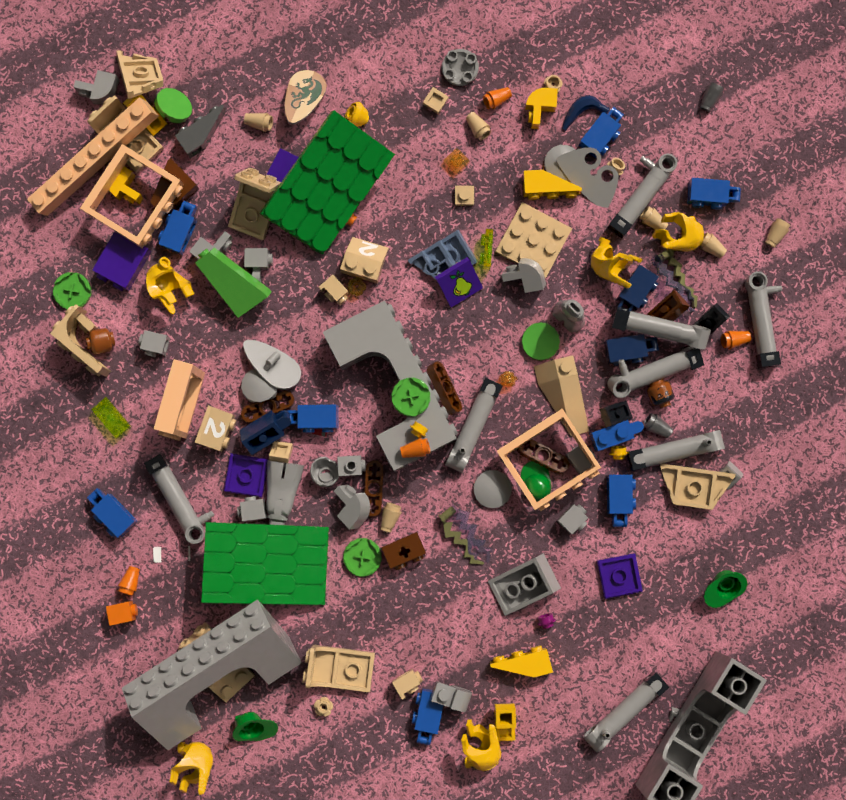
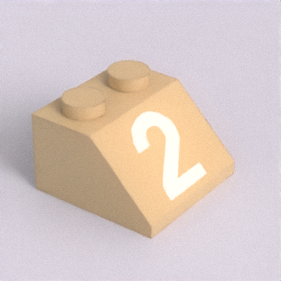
(364, 260)
(215, 429)

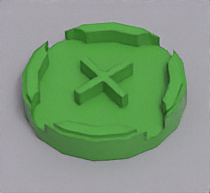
(173, 105)
(72, 290)
(540, 341)
(411, 397)
(362, 557)

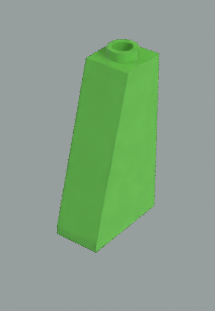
(231, 281)

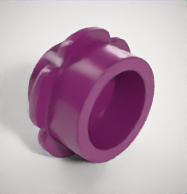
(547, 621)

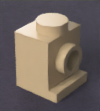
(334, 290)
(407, 682)

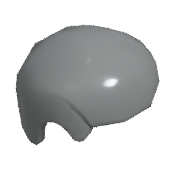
(324, 479)

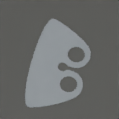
(578, 172)

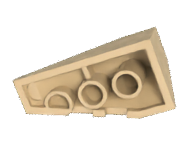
(562, 388)

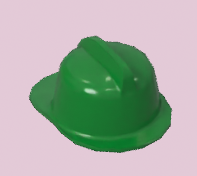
(725, 588)
(252, 728)

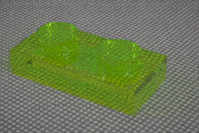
(486, 241)
(111, 417)

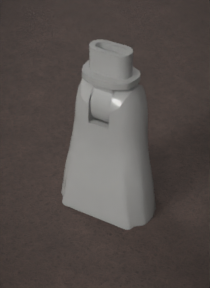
(571, 313)
(281, 490)

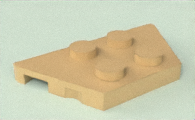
(139, 74)
(695, 486)

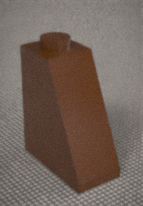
(188, 190)

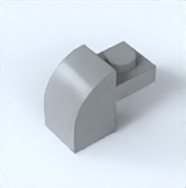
(103, 87)
(222, 244)
(530, 272)
(356, 507)
(451, 696)

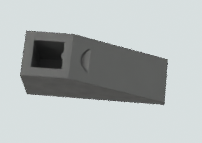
(198, 135)

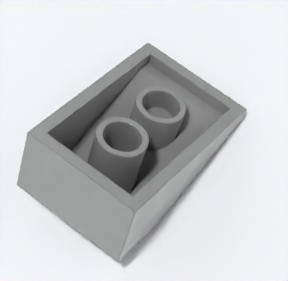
(524, 584)

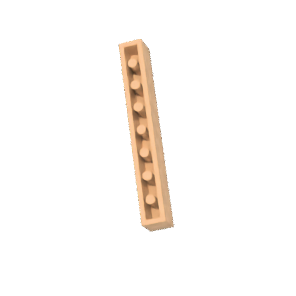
(92, 157)

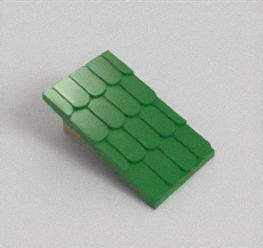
(327, 183)
(265, 564)

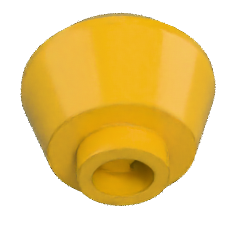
(357, 114)

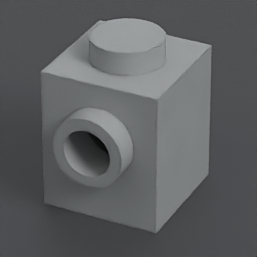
(154, 343)
(578, 459)
(351, 465)
(252, 509)
(573, 519)

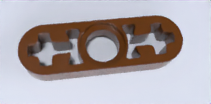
(439, 377)
(279, 396)
(553, 467)
(380, 483)

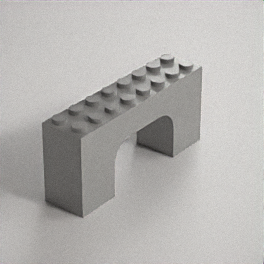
(379, 335)
(246, 640)
(718, 694)

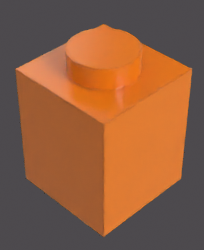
(121, 612)

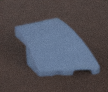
(443, 255)

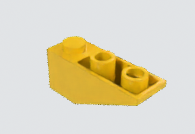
(543, 183)
(530, 664)

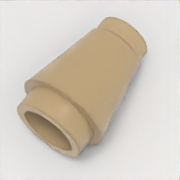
(260, 121)
(478, 126)
(652, 218)
(777, 232)
(712, 245)
(390, 515)

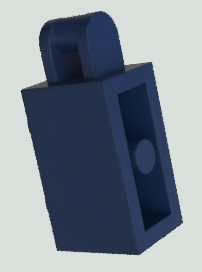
(642, 282)
(629, 349)
(264, 430)

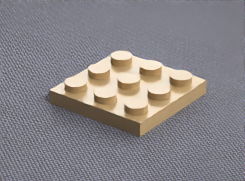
(533, 237)

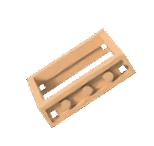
(108, 178)
(179, 400)
(533, 432)

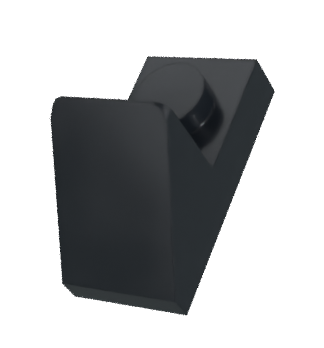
(712, 318)
(615, 413)

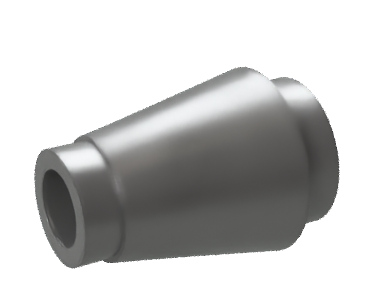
(711, 96)
(657, 425)

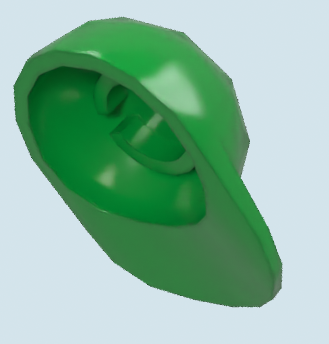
(536, 479)

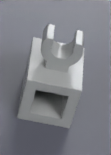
(257, 260)

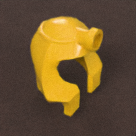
(691, 236)
(610, 266)
(162, 280)
(489, 752)
(197, 757)

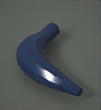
(580, 105)

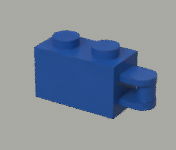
(602, 132)
(711, 193)
(178, 229)
(316, 417)
(615, 434)
(620, 498)
(111, 513)
(427, 717)

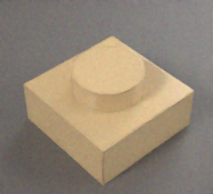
(435, 100)
(464, 195)
(86, 324)
(281, 452)

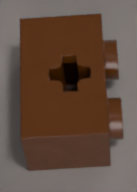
(392, 551)

